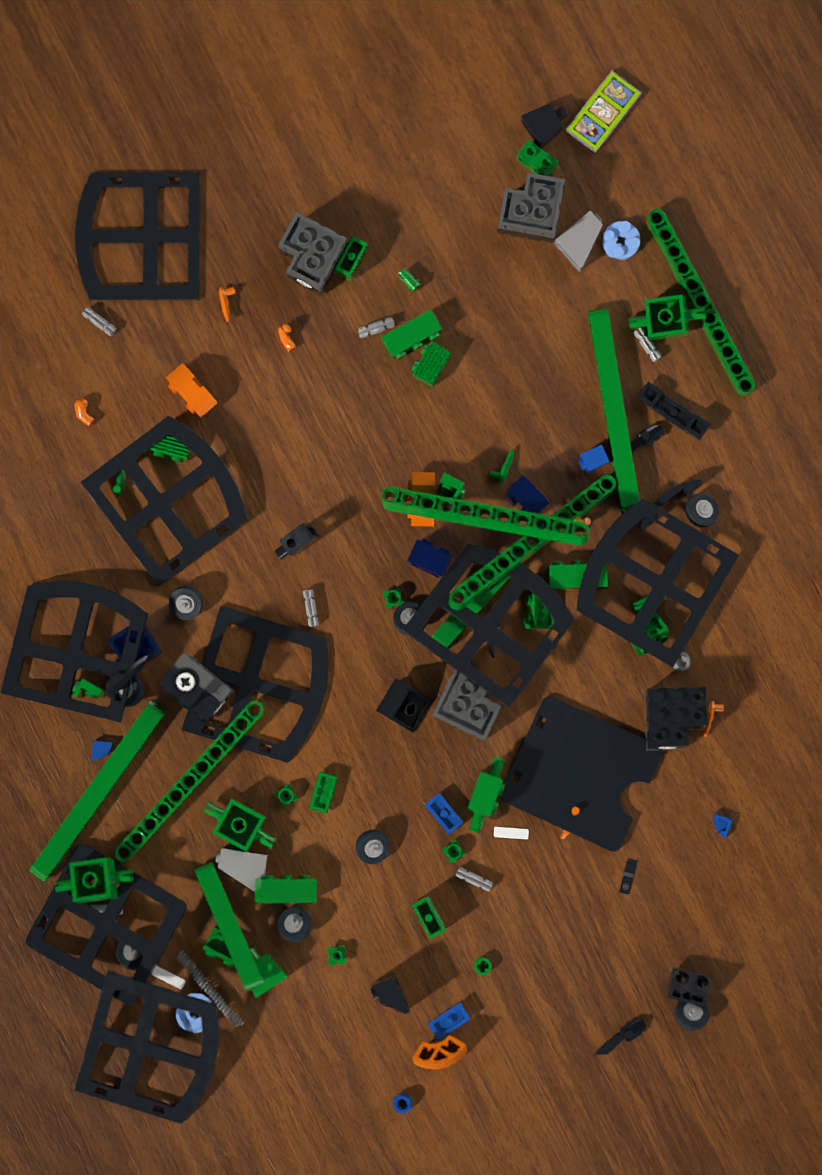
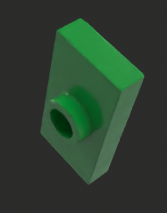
(323, 792)

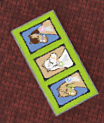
(603, 111)

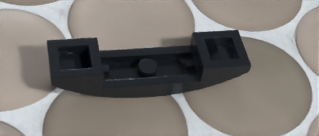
(673, 412)
(686, 488)

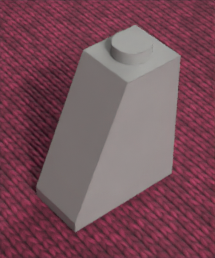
(579, 239)
(242, 865)

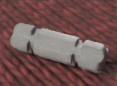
(99, 321)
(376, 327)
(647, 344)
(310, 607)
(474, 879)

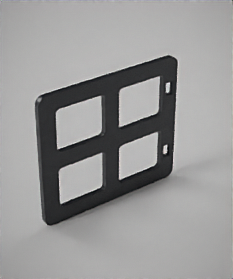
(106, 925)

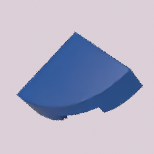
(100, 749)
(722, 824)

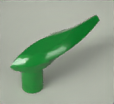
(502, 475)
(119, 482)

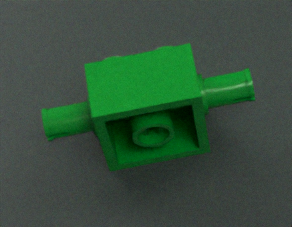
(675, 326)
(485, 794)
(244, 836)
(105, 880)

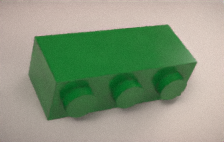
(412, 335)
(570, 576)
(285, 889)

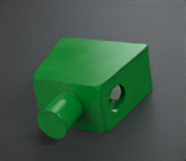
(269, 971)

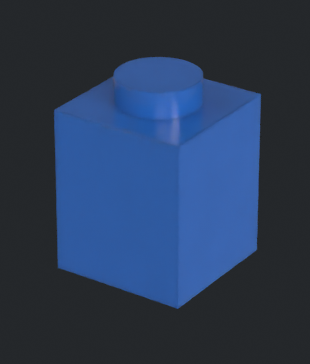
(593, 459)

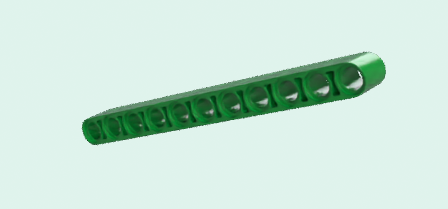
(700, 292)
(613, 408)
(492, 522)
(527, 549)
(181, 785)
(98, 790)

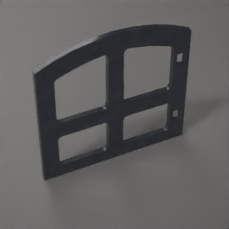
(149, 236)
(160, 503)
(661, 584)
(486, 628)
(72, 657)
(249, 682)
(141, 1046)

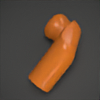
(285, 339)
(80, 410)

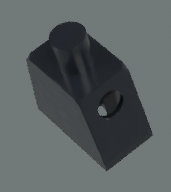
(544, 124)
(304, 537)

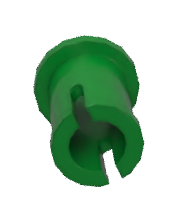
(413, 283)

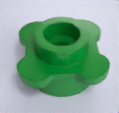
(389, 594)
(291, 796)
(453, 846)
(334, 960)

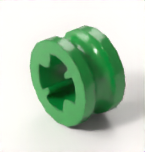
(486, 970)

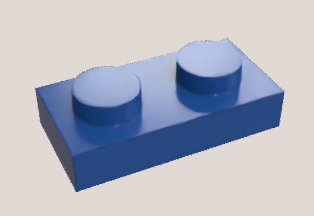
(444, 813)
(448, 1021)

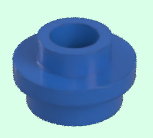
(404, 1109)

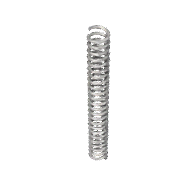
(207, 987)

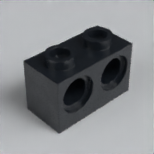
(689, 986)

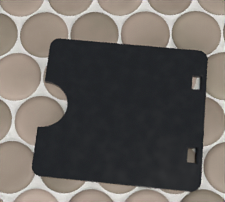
(579, 765)

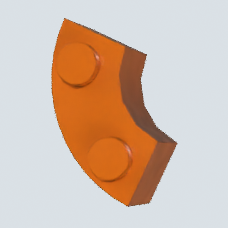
(191, 390)
(424, 483)
(440, 1054)

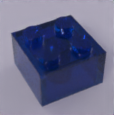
(526, 496)
(429, 558)
(148, 646)

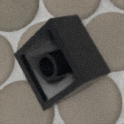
(404, 705)
(390, 994)

